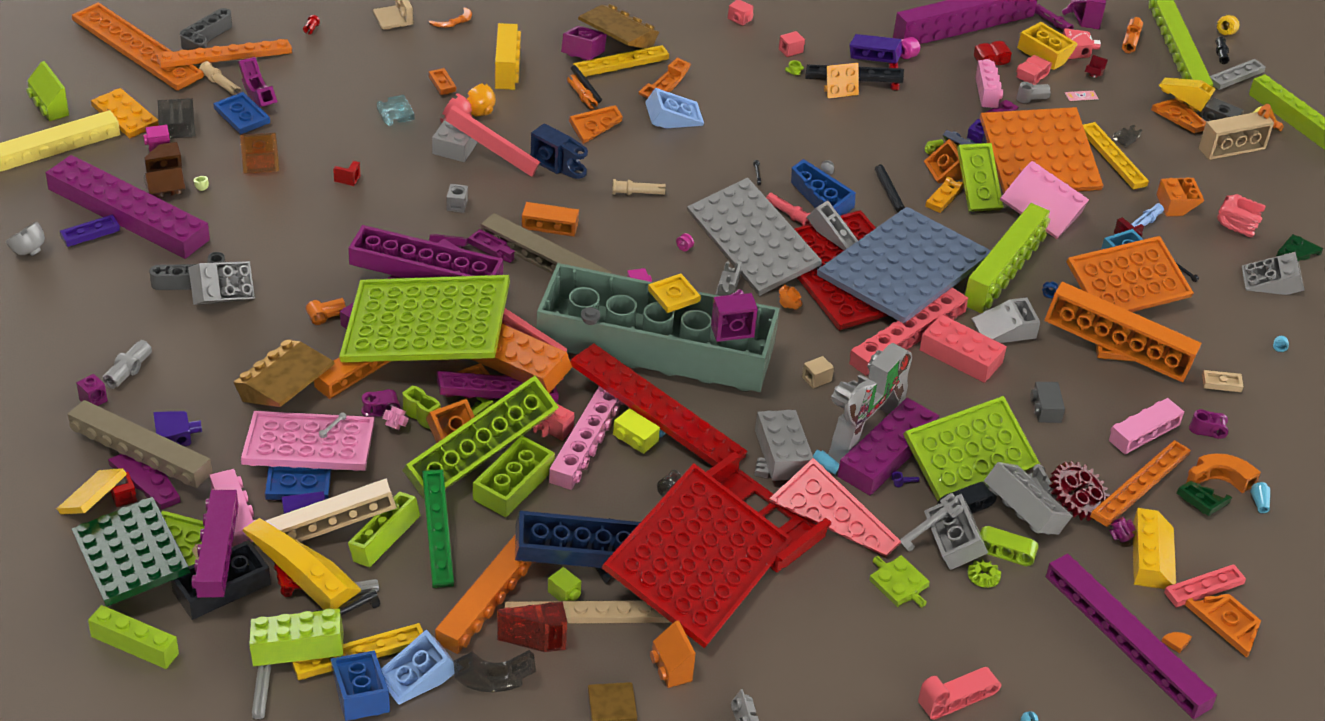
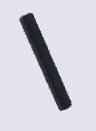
(889, 188)

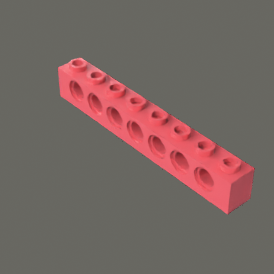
(908, 334)

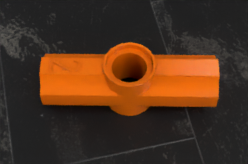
(1132, 35)

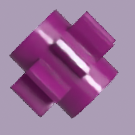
(1122, 529)

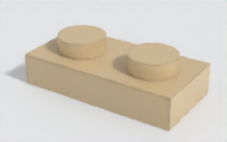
(1222, 381)

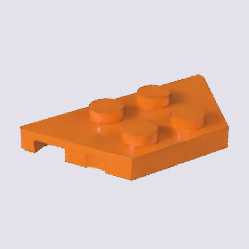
(1228, 619)

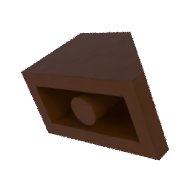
(163, 157)

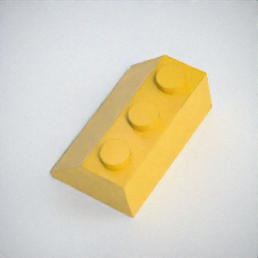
(1046, 44)

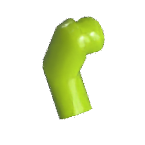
(931, 146)

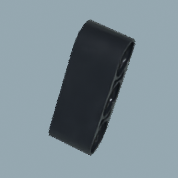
(976, 496)

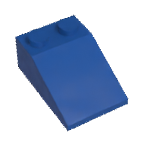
(360, 685)

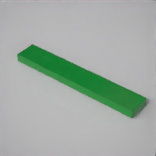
(438, 528)

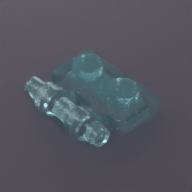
(400, 110)

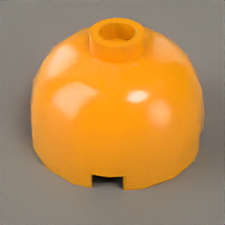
(481, 100)

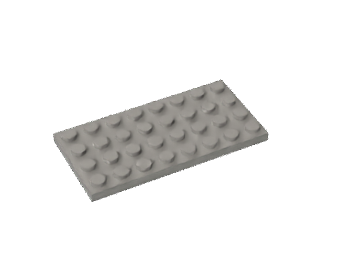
(756, 234)

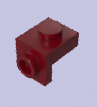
(1096, 66)
(1123, 225)

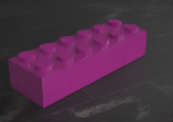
(883, 448)

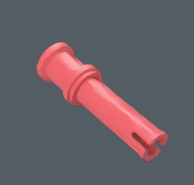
(795, 212)

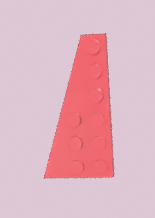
(819, 495)

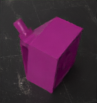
(1088, 12)
(734, 316)

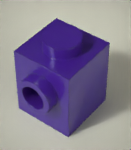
(976, 132)

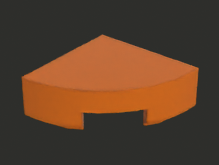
(1176, 640)

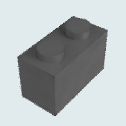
(1048, 402)

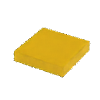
(674, 293)

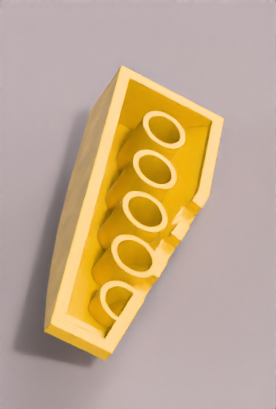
(306, 567)

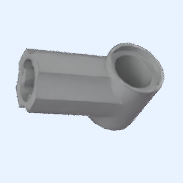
(1029, 92)

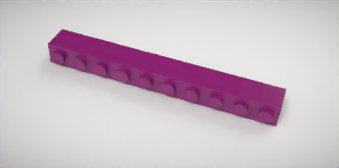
(1131, 636)

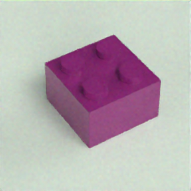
(583, 42)

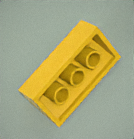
(1153, 550)

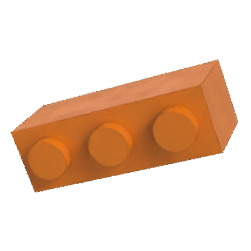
(550, 219)

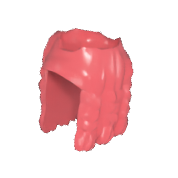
(1240, 214)

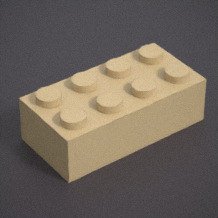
(1235, 135)

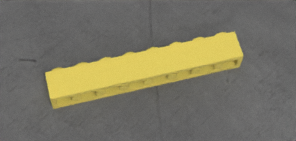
(58, 140)

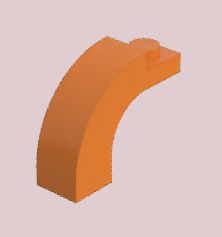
(1227, 468)

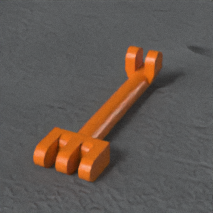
(1269, 113)

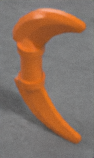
(467, 15)

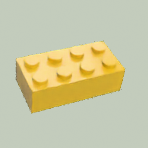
(507, 56)

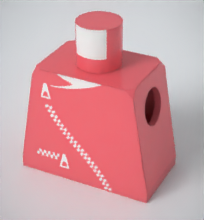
(1084, 41)

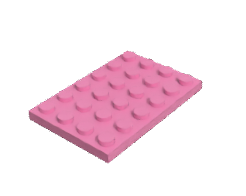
(295, 441)

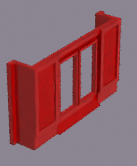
(801, 530)

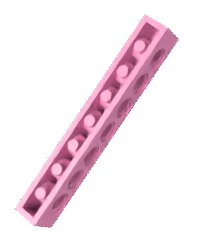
(584, 439)

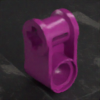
(379, 402)
(1208, 423)

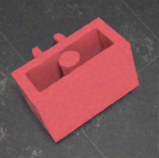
(558, 424)

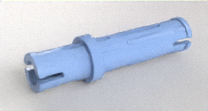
(1149, 215)

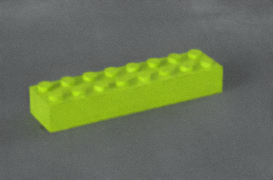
(1007, 257)
(484, 435)

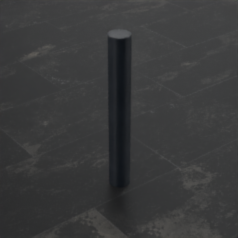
(585, 82)

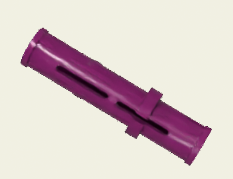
(1040, 10)

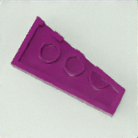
(149, 480)

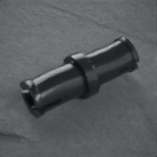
(1222, 50)

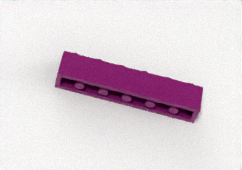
(216, 544)

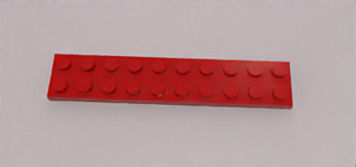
(655, 405)

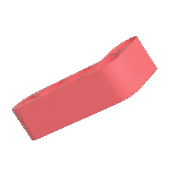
(942, 699)

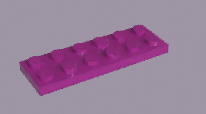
(479, 385)

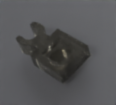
(1126, 137)

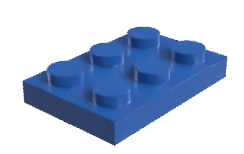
(241, 113)
(296, 481)

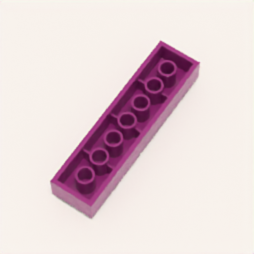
(416, 257)

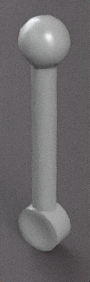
(323, 433)

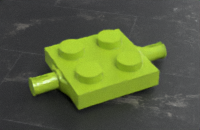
(899, 581)

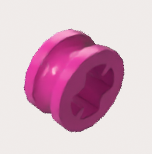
(685, 242)

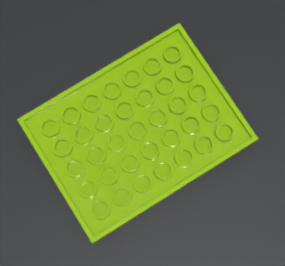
(426, 319)

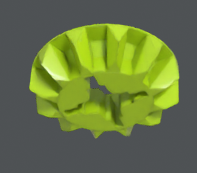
(984, 580)

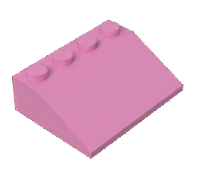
(1047, 191)

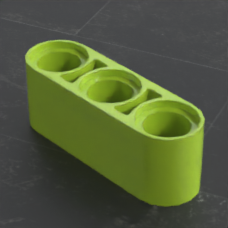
(1009, 546)

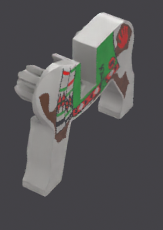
(860, 400)

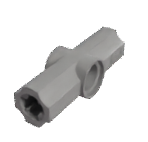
(127, 364)

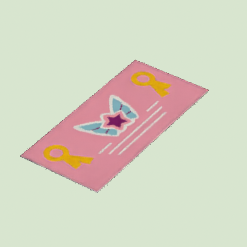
(1081, 95)

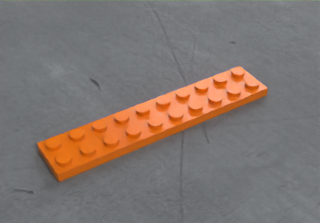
(134, 45)

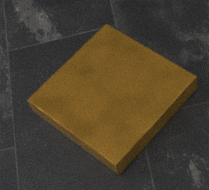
(612, 702)

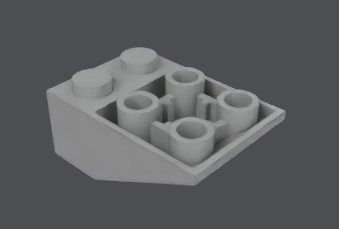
(1274, 275)
(221, 282)
(1009, 321)

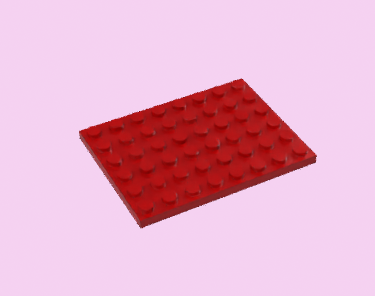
(838, 305)
(697, 554)

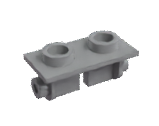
(1042, 479)
(743, 707)

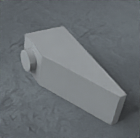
(830, 225)

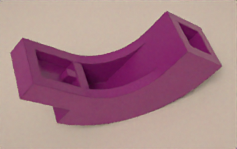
(254, 83)

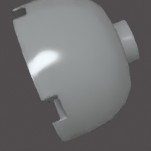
(27, 240)

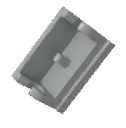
(729, 279)

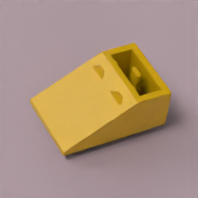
(1193, 92)

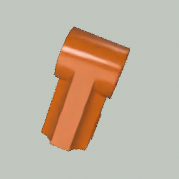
(320, 312)

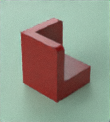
(347, 176)
(124, 493)

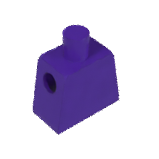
(175, 426)

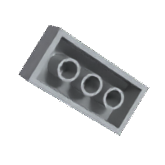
(782, 443)
(1027, 499)

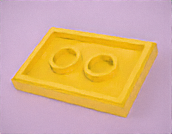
(91, 491)

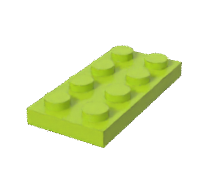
(980, 177)

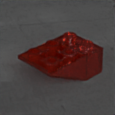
(534, 626)

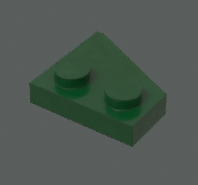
(1301, 247)
(1202, 497)

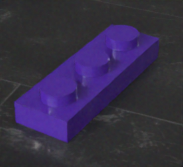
(89, 230)

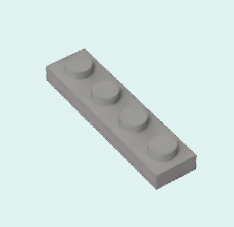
(1237, 74)

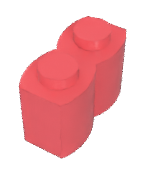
(1033, 69)

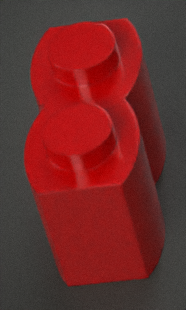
(995, 51)

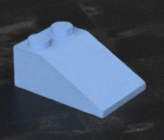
(672, 110)
(418, 668)

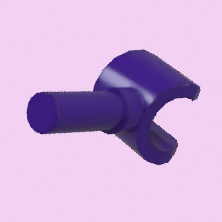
(898, 479)

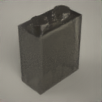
(178, 116)

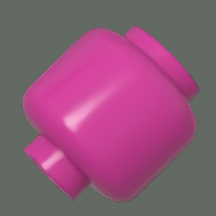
(910, 47)

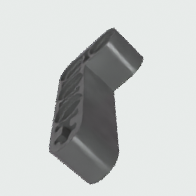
(204, 30)
(177, 276)

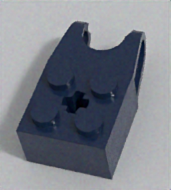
(558, 151)

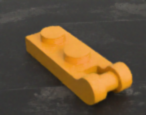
(944, 195)

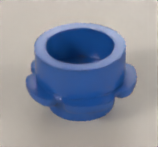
(1048, 292)

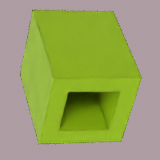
(564, 585)

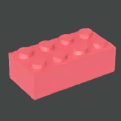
(963, 348)

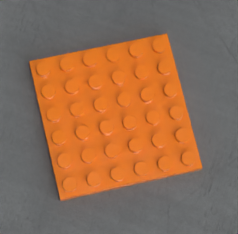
(1046, 137)

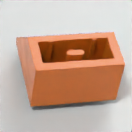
(1179, 195)

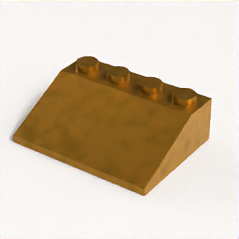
(621, 26)
(282, 374)

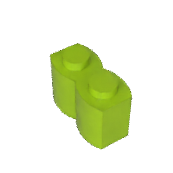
(419, 404)

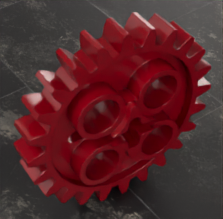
(1074, 478)

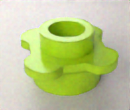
(794, 67)

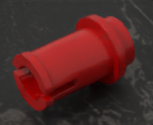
(313, 21)

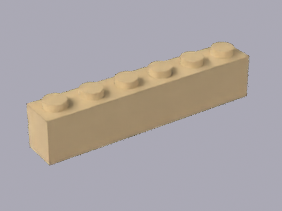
(336, 511)

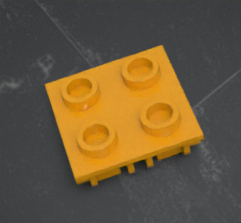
(842, 80)

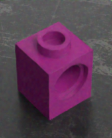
(92, 390)

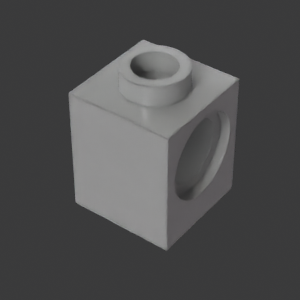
(457, 198)

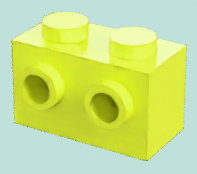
(636, 431)

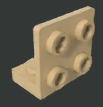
(395, 16)

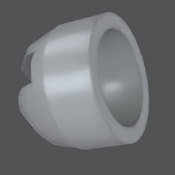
(828, 167)

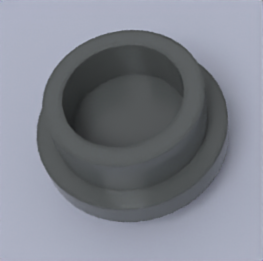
(590, 315)

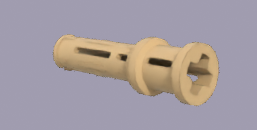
(215, 75)
(629, 187)

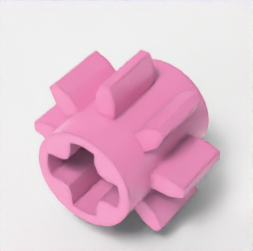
(395, 418)

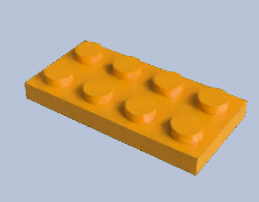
(129, 113)

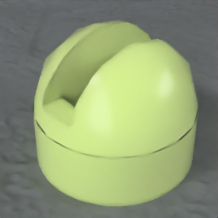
(201, 183)

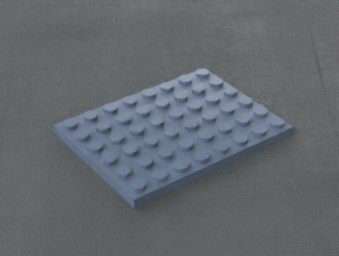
(904, 264)

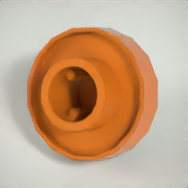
(790, 297)

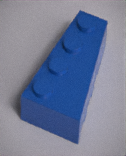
(820, 187)

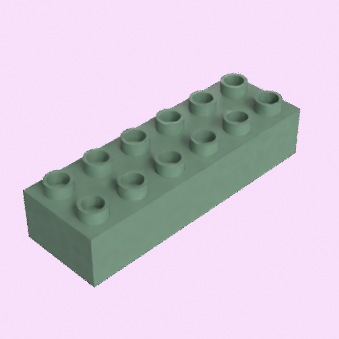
(646, 336)

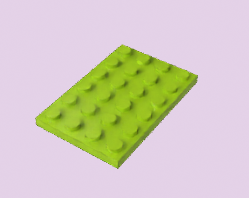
(968, 445)

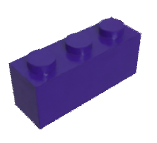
(876, 48)

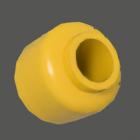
(1224, 28)

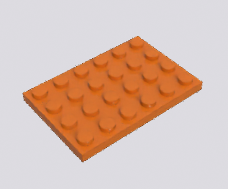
(1131, 275)

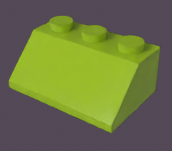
(47, 93)

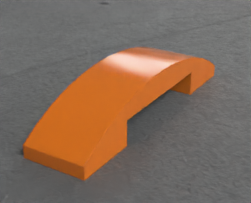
(667, 82)

